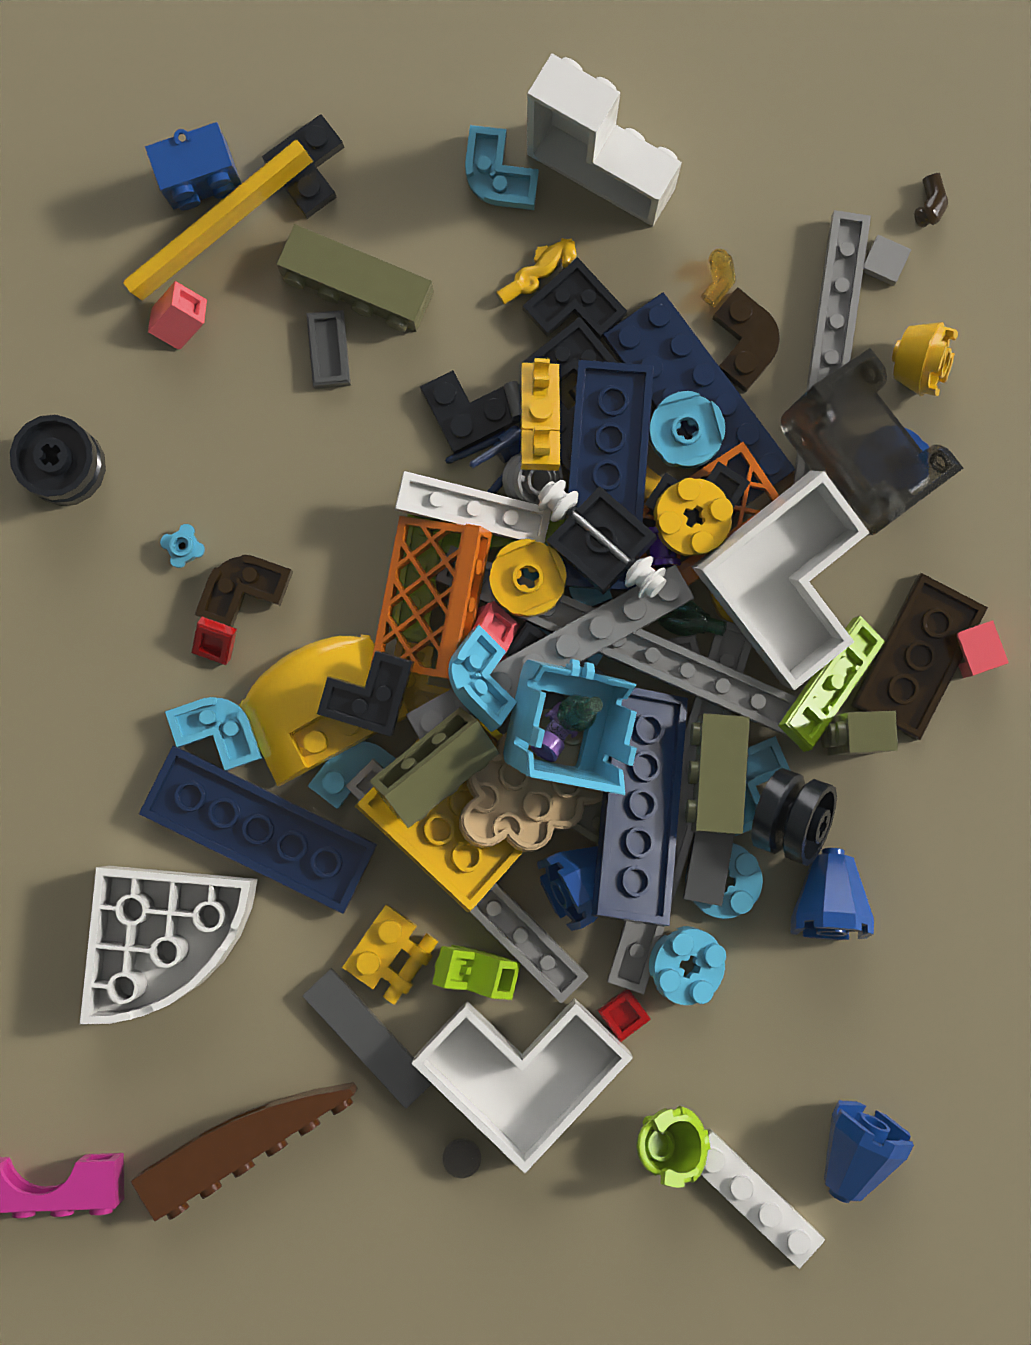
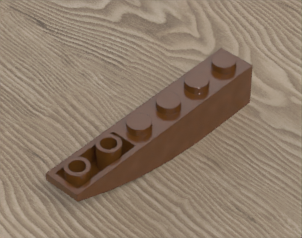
(232, 1147)

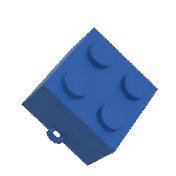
(194, 167)

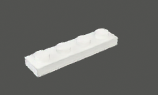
(465, 505)
(760, 1202)

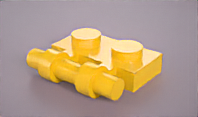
(379, 948)

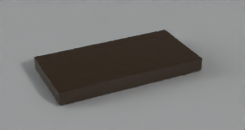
(919, 655)

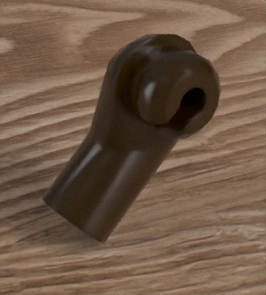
(935, 204)

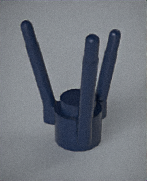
(504, 445)

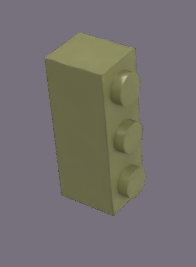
(861, 733)
(434, 767)
(718, 774)

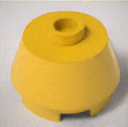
(924, 357)

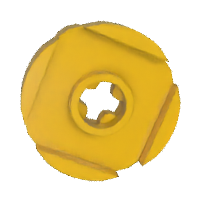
(671, 521)
(537, 558)

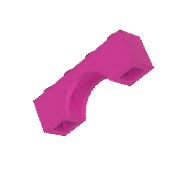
(93, 1186)

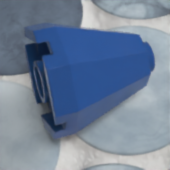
(571, 884)
(832, 900)
(862, 1151)

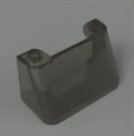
(863, 446)

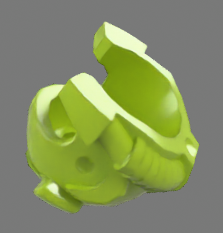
(673, 1146)

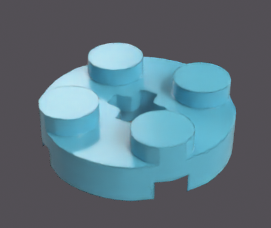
(698, 412)
(745, 890)
(708, 968)

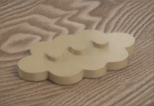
(523, 807)

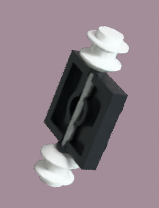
(601, 539)

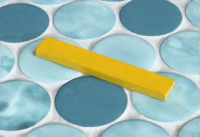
(218, 220)

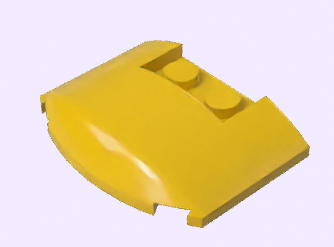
(287, 699)

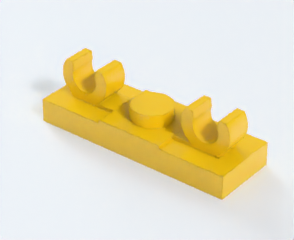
(540, 416)

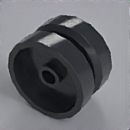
(41, 445)
(794, 816)

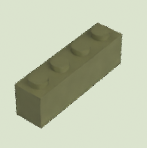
(355, 278)

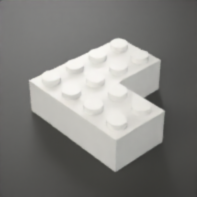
(577, 136)
(766, 572)
(526, 1096)

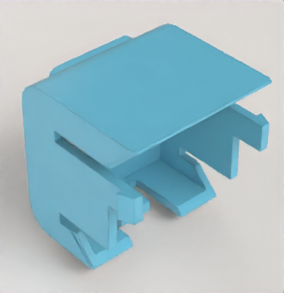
(605, 738)

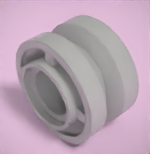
(518, 482)

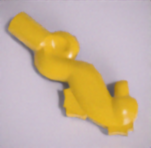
(546, 261)

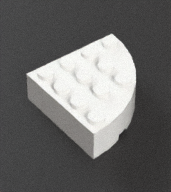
(157, 937)

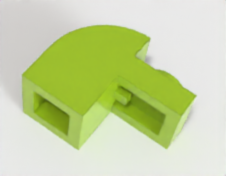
(476, 971)

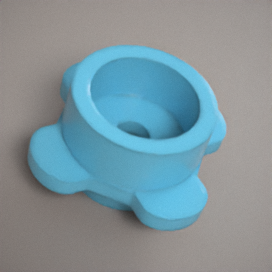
(179, 556)

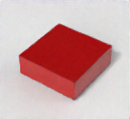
(214, 640)
(624, 1014)

